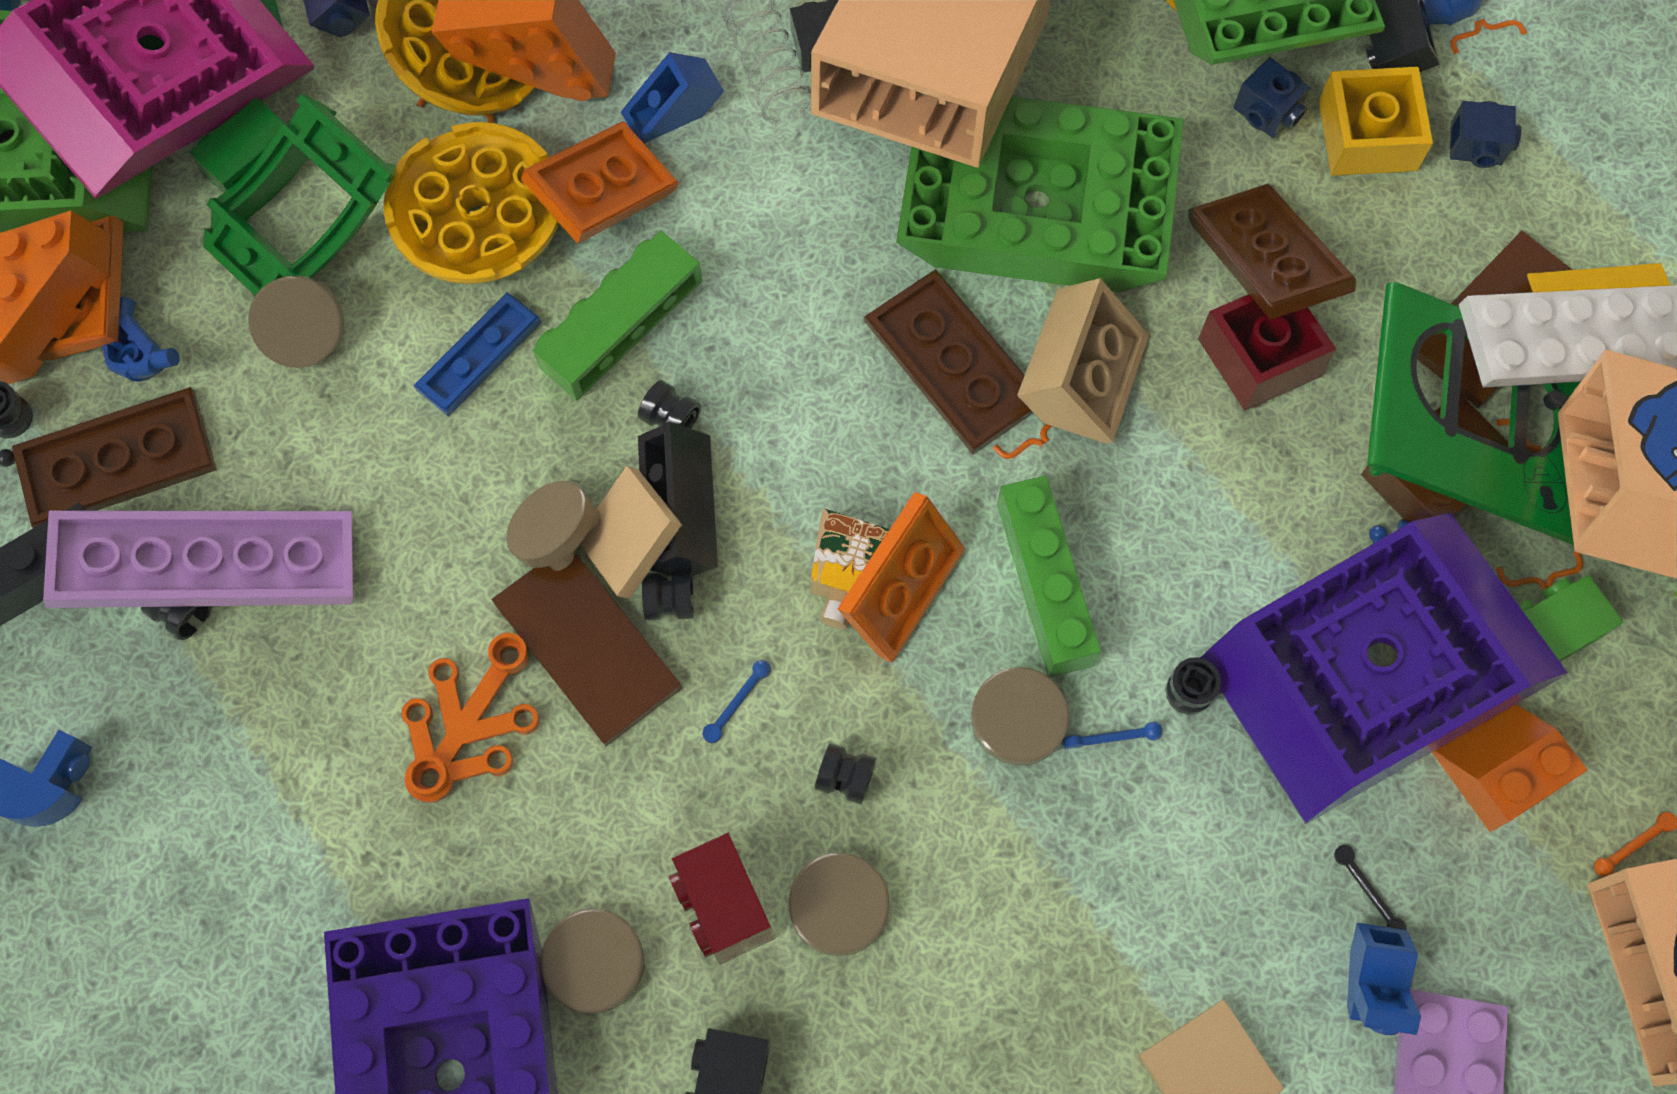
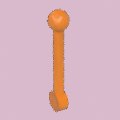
(1664, 823)

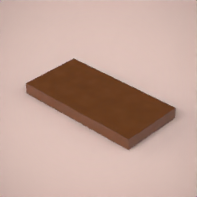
(1271, 251)
(1503, 275)
(952, 360)
(115, 456)
(587, 647)

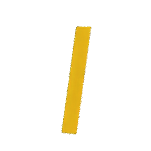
(1600, 278)

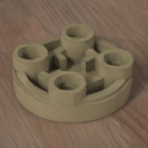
(296, 321)
(551, 525)
(1020, 716)
(838, 904)
(592, 961)

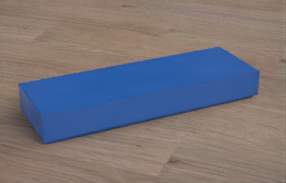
(477, 354)

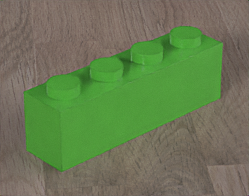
(617, 314)
(1048, 576)
(1572, 616)

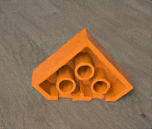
(530, 41)
(42, 280)

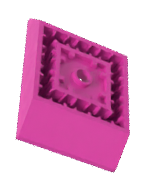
(125, 107)

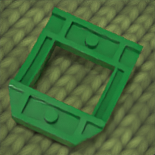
(335, 150)

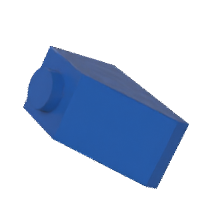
(672, 96)

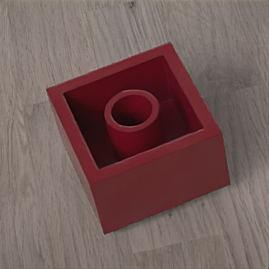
(1264, 355)
(723, 898)

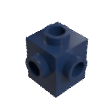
(1272, 98)

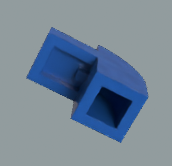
(42, 796)
(1381, 980)

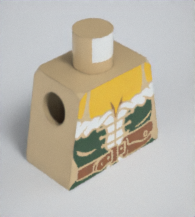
(839, 558)

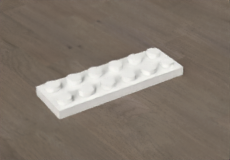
(1565, 332)

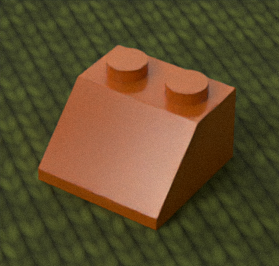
(1509, 765)

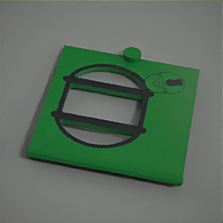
(1434, 450)

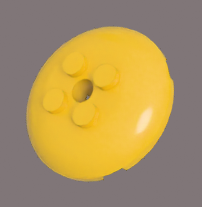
(430, 70)
(448, 177)

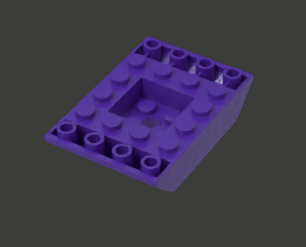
(1338, 720)
(441, 992)

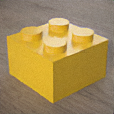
(1375, 121)

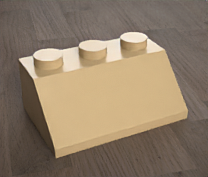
(1084, 362)

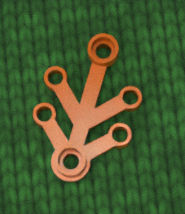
(464, 724)

